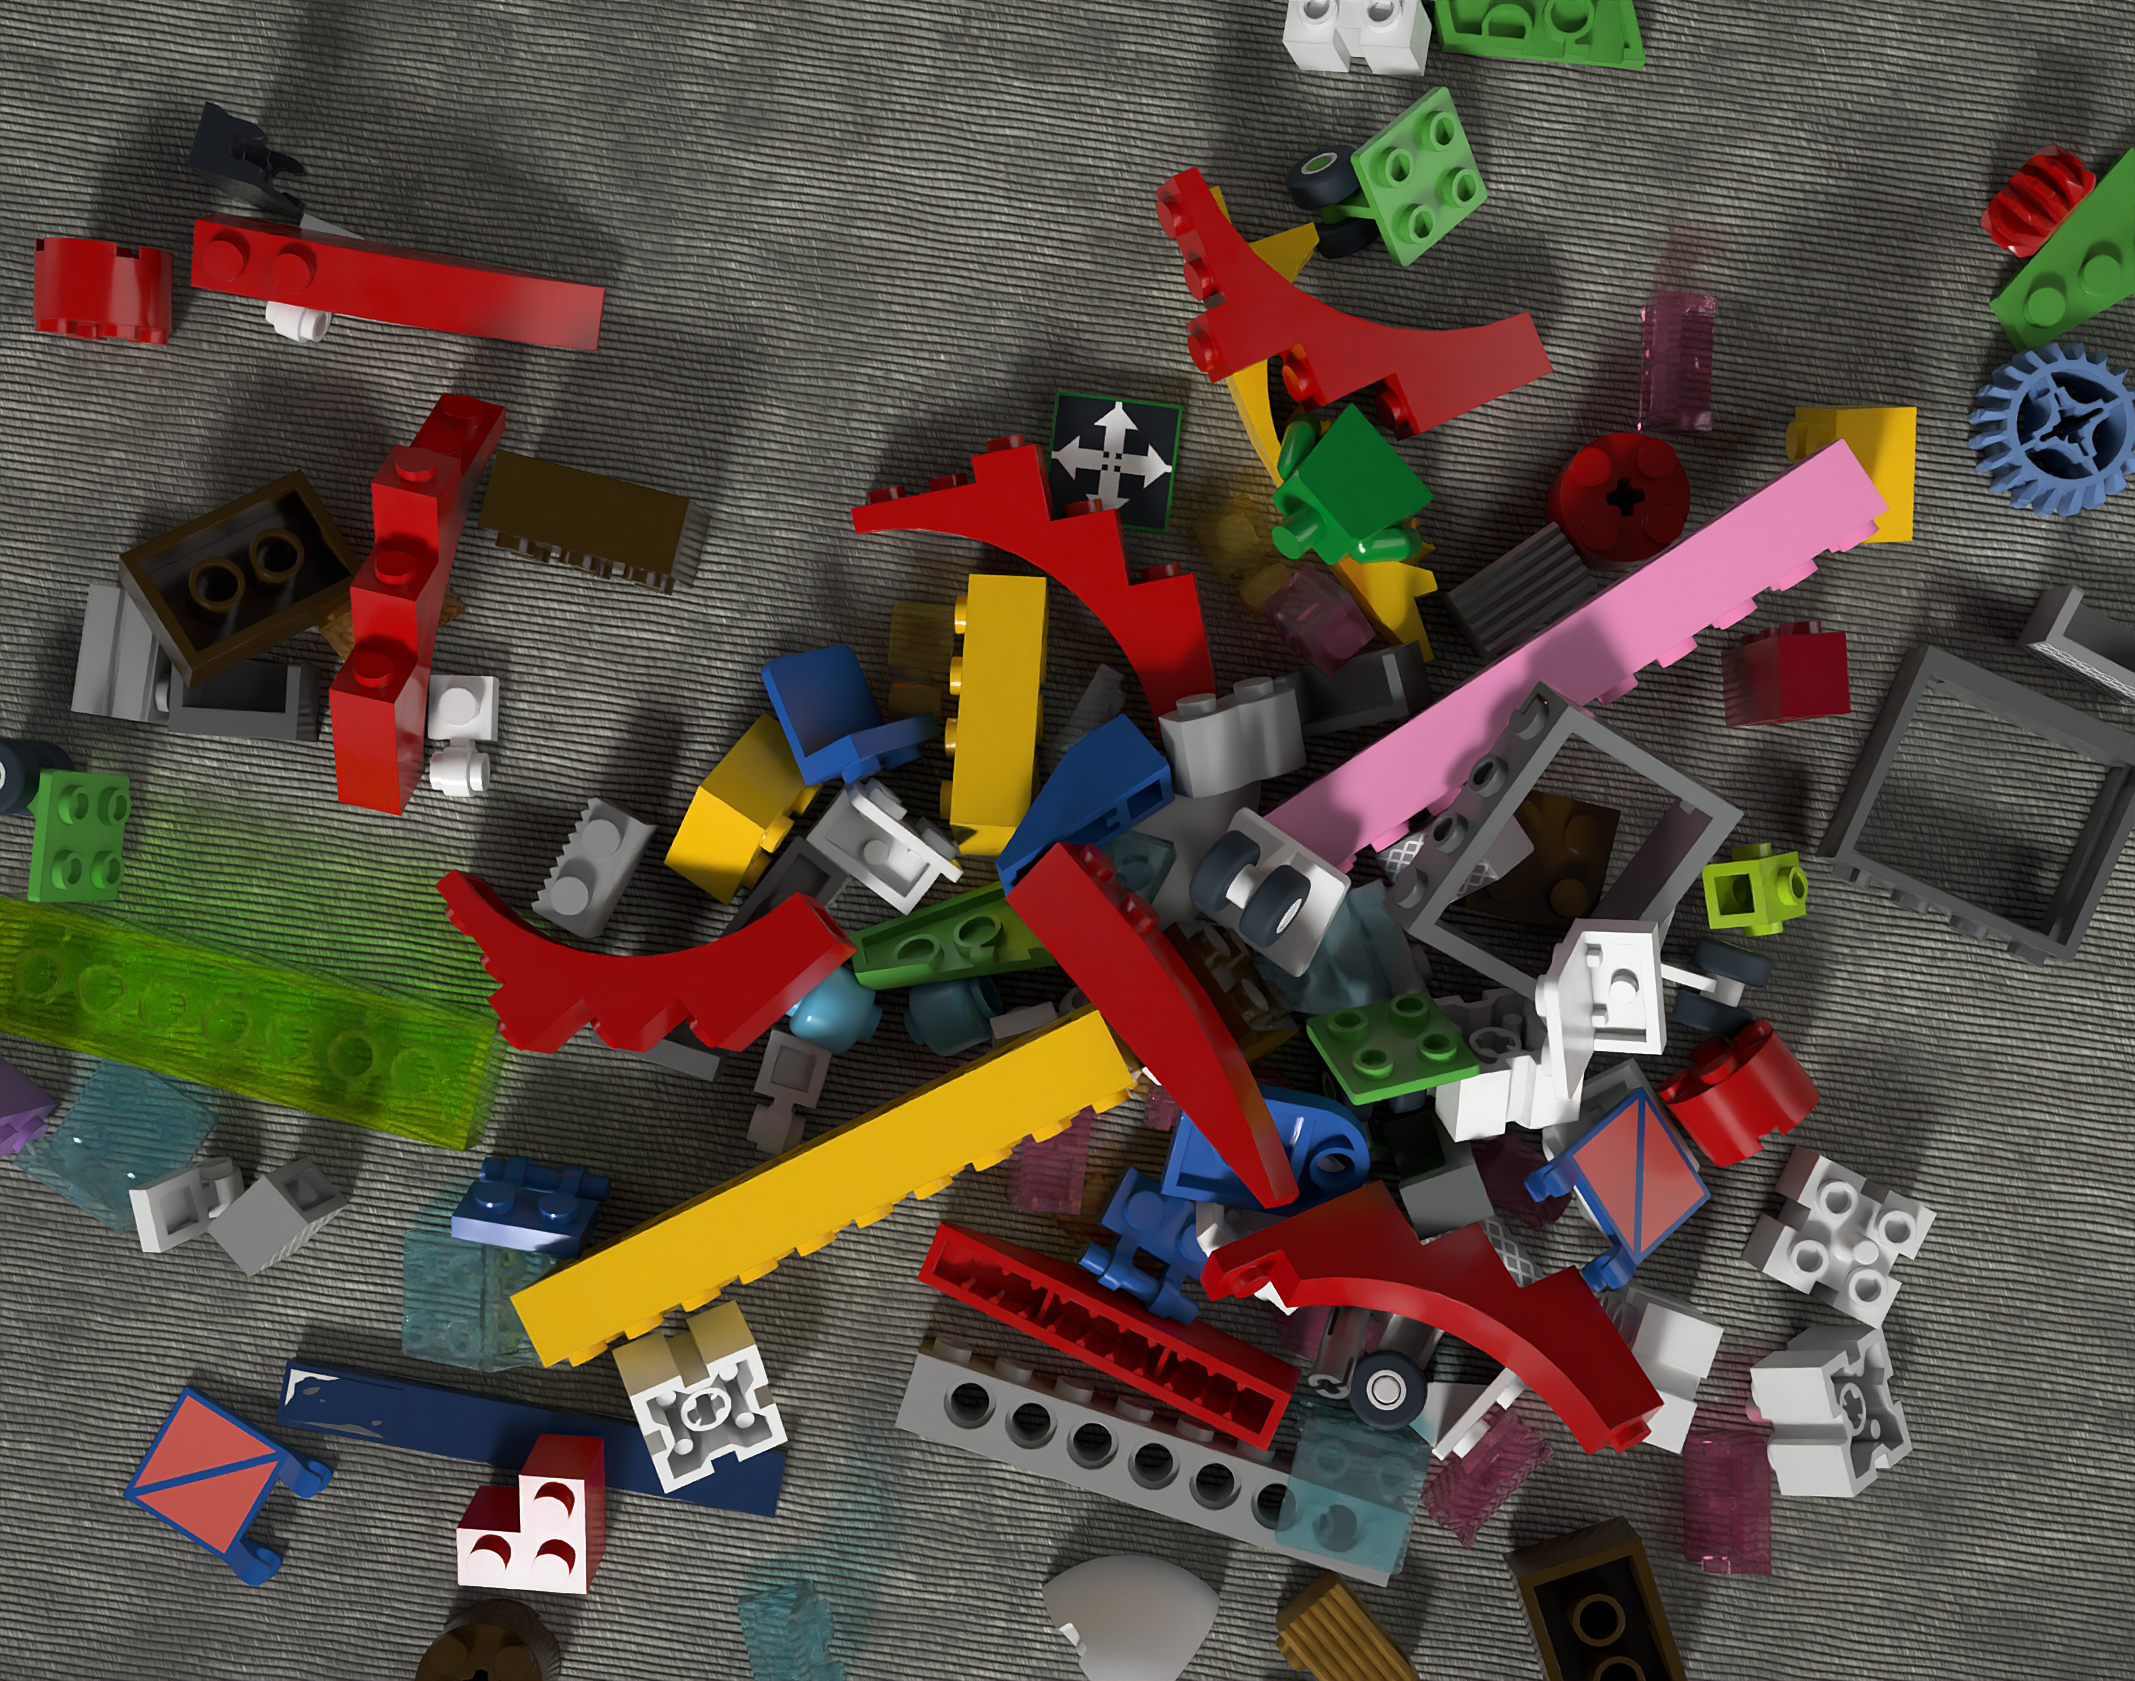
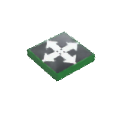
(1115, 454)

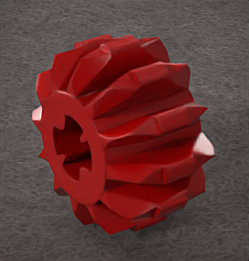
(2038, 200)

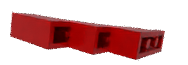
(1369, 1257)

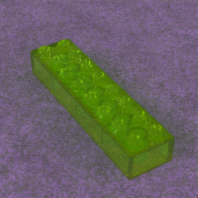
(248, 1022)

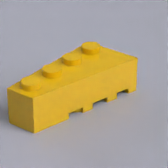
(998, 710)

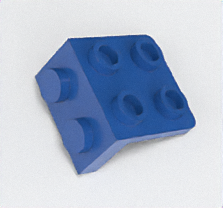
(835, 718)

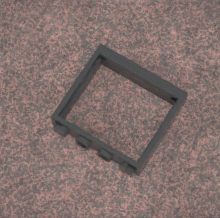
(1496, 787)
(2095, 850)

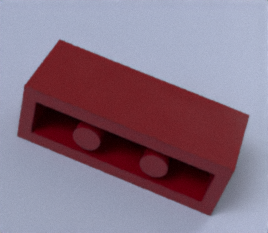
(1786, 676)

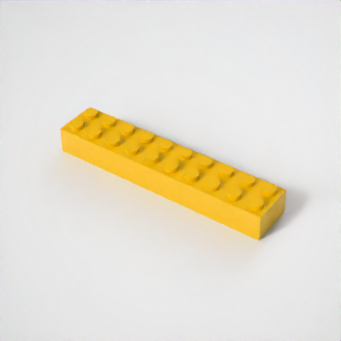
(825, 1184)

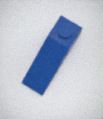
(1092, 797)

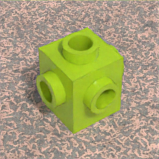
(1755, 890)

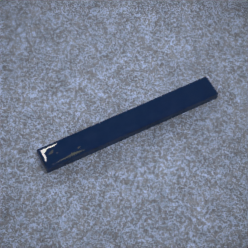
(504, 1432)

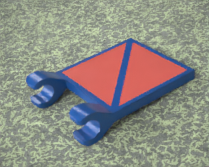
(1631, 1181)
(214, 1475)

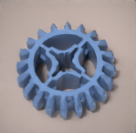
(2033, 379)

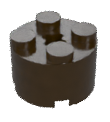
(493, 1637)

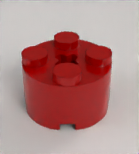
(102, 291)
(1641, 473)
(1739, 1093)

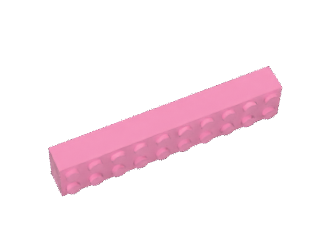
(1589, 651)

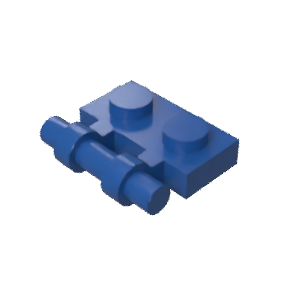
(529, 1220)
(1158, 1227)

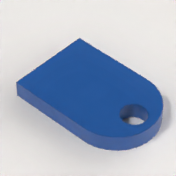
(1308, 1130)

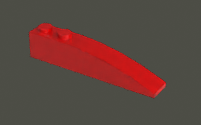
(392, 283)
(1156, 1006)
(1111, 1330)

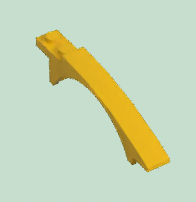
(1382, 589)

